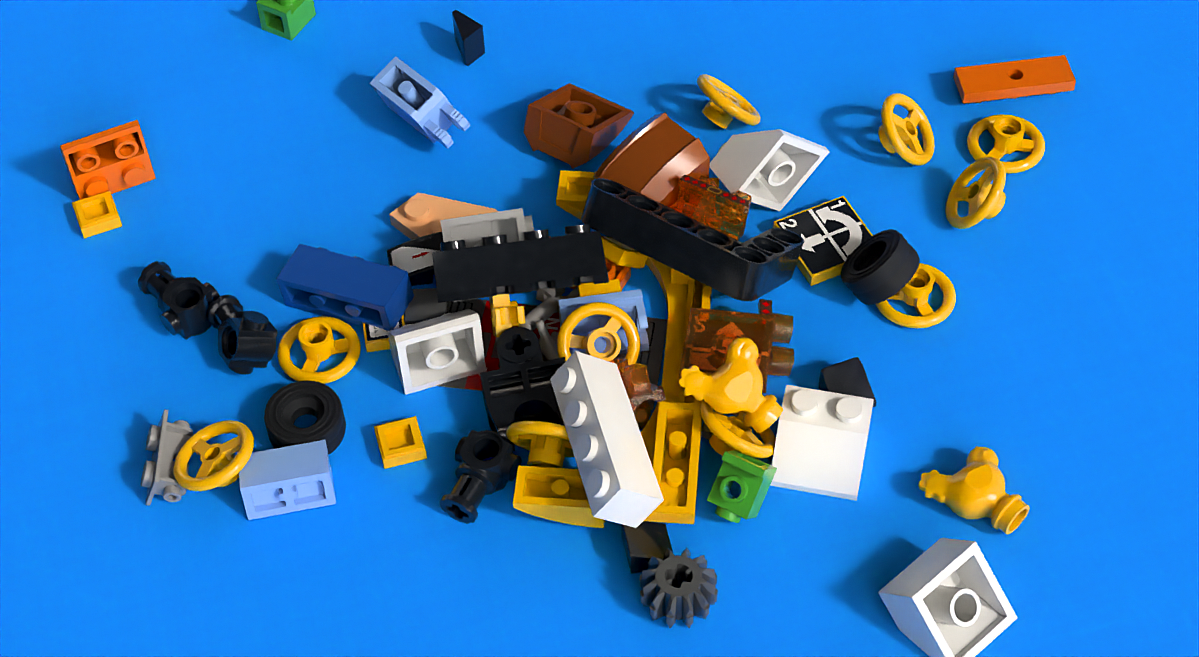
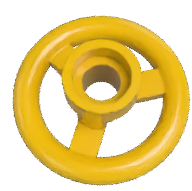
(725, 103)
(900, 133)
(1008, 137)
(983, 197)
(916, 294)
(613, 343)
(319, 344)
(733, 434)
(546, 442)
(219, 463)

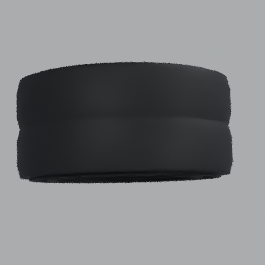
(880, 267)
(303, 399)

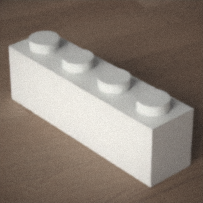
(606, 440)

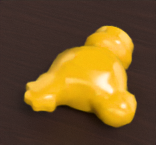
(734, 386)
(977, 491)

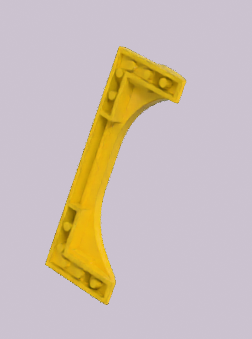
(673, 429)

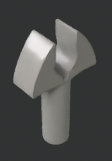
(548, 307)

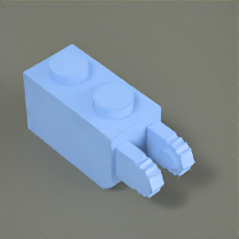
(418, 102)

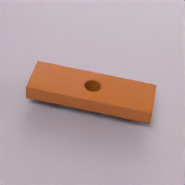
(1014, 79)

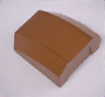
(574, 124)
(656, 159)

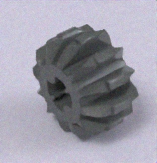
(678, 587)

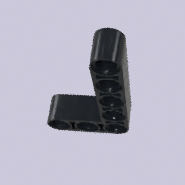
(691, 247)

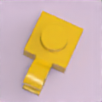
(505, 313)

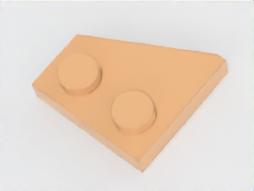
(423, 213)

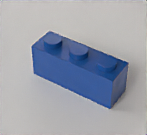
(345, 287)

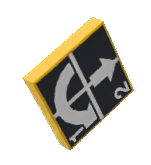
(829, 236)

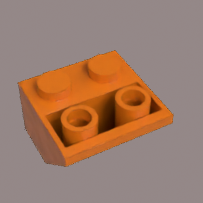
(108, 160)

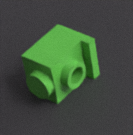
(294, 16)
(754, 480)

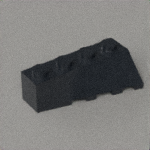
(519, 265)

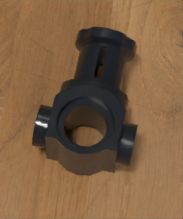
(180, 299)
(244, 337)
(478, 476)

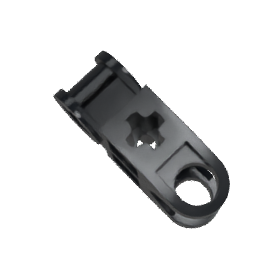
(521, 384)

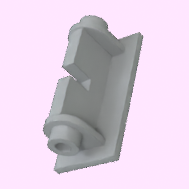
(165, 443)

